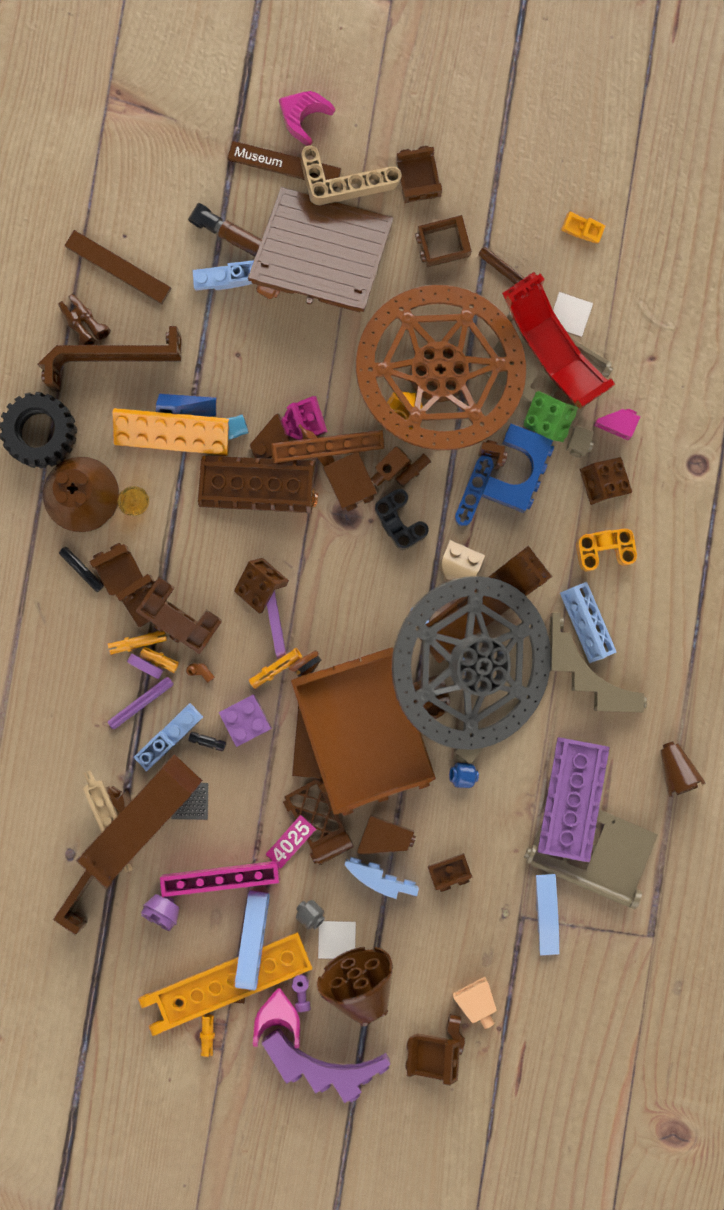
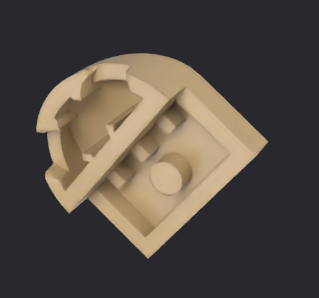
(460, 562)

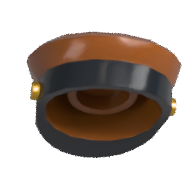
(306, 664)

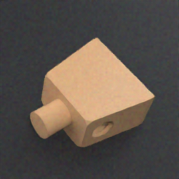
(477, 1002)

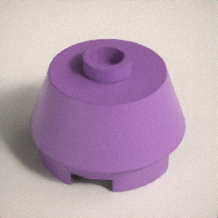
(161, 911)

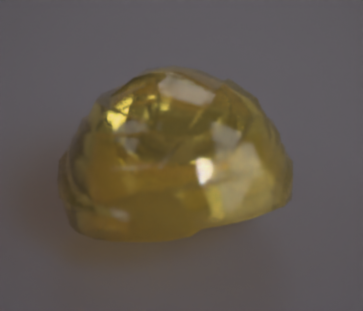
(133, 501)

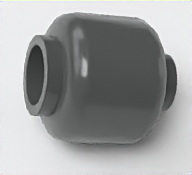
(310, 914)

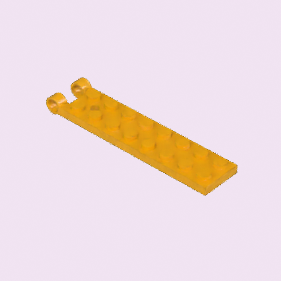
(217, 988)

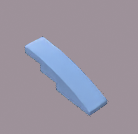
(547, 914)

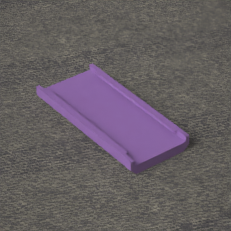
(573, 799)

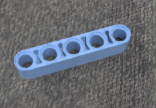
(252, 940)

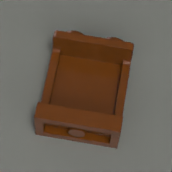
(418, 174)
(350, 481)
(433, 1058)

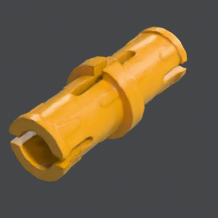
(159, 659)
(207, 1035)

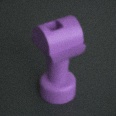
(300, 985)

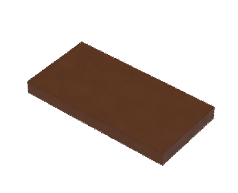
(304, 758)

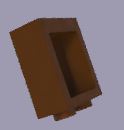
(462, 236)

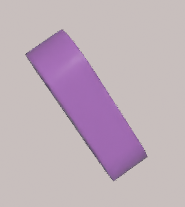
(145, 666)

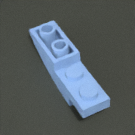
(223, 277)
(168, 737)
(372, 877)

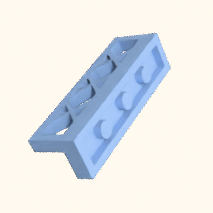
(585, 623)

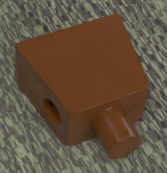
(398, 462)

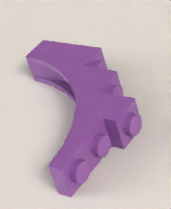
(320, 1074)

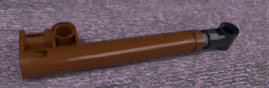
(226, 230)

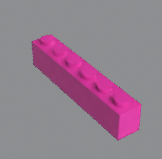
(220, 878)

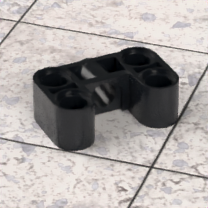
(392, 523)

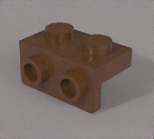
(494, 451)
(450, 872)

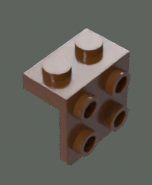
(116, 568)

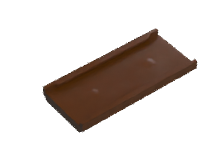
(256, 484)

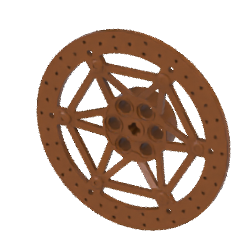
(449, 296)

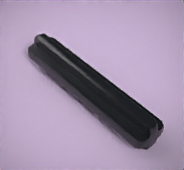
(81, 569)

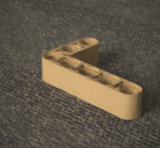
(344, 182)

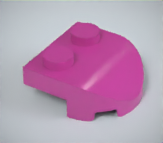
(307, 414)

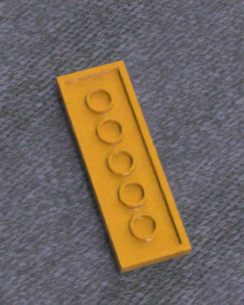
(170, 431)

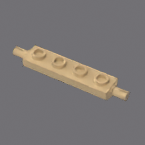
(100, 804)

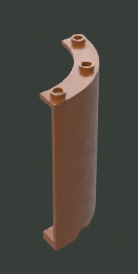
(361, 732)

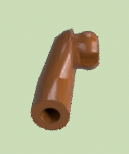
(200, 669)

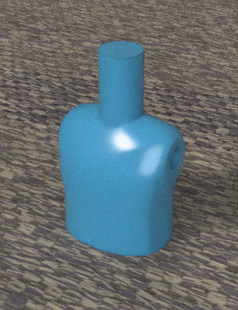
(237, 426)

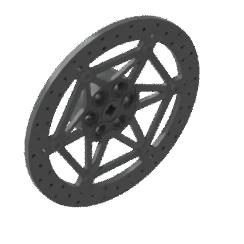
(478, 663)

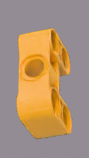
(603, 541)

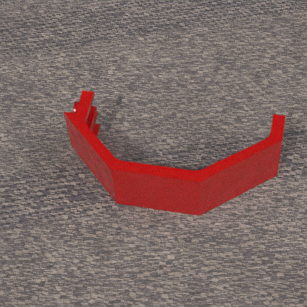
(552, 343)

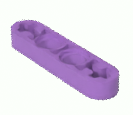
(276, 627)

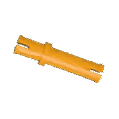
(136, 642)
(267, 672)

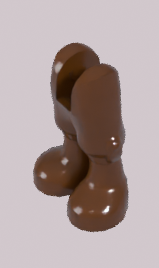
(83, 314)

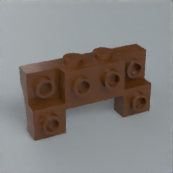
(175, 621)

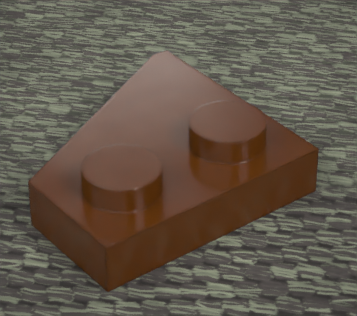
(272, 433)

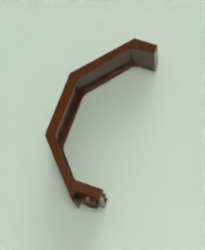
(522, 572)

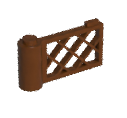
(333, 843)

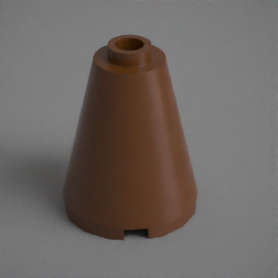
(679, 770)

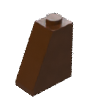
(385, 837)

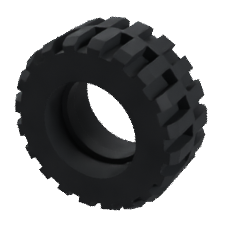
(17, 417)

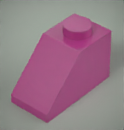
(620, 423)

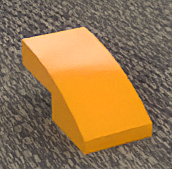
(583, 228)

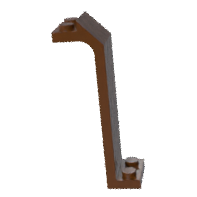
(62, 354)
(139, 821)
(65, 917)

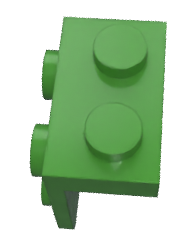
(550, 417)

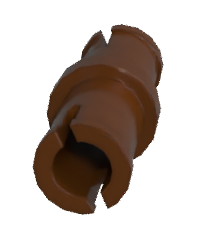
(413, 470)

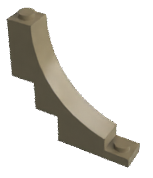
(566, 658)

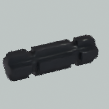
(207, 741)

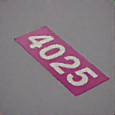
(291, 841)

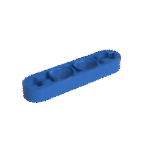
(472, 490)

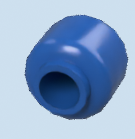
(463, 775)

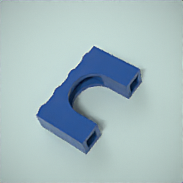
(536, 449)

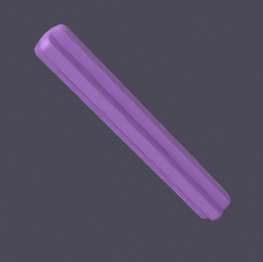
(140, 703)

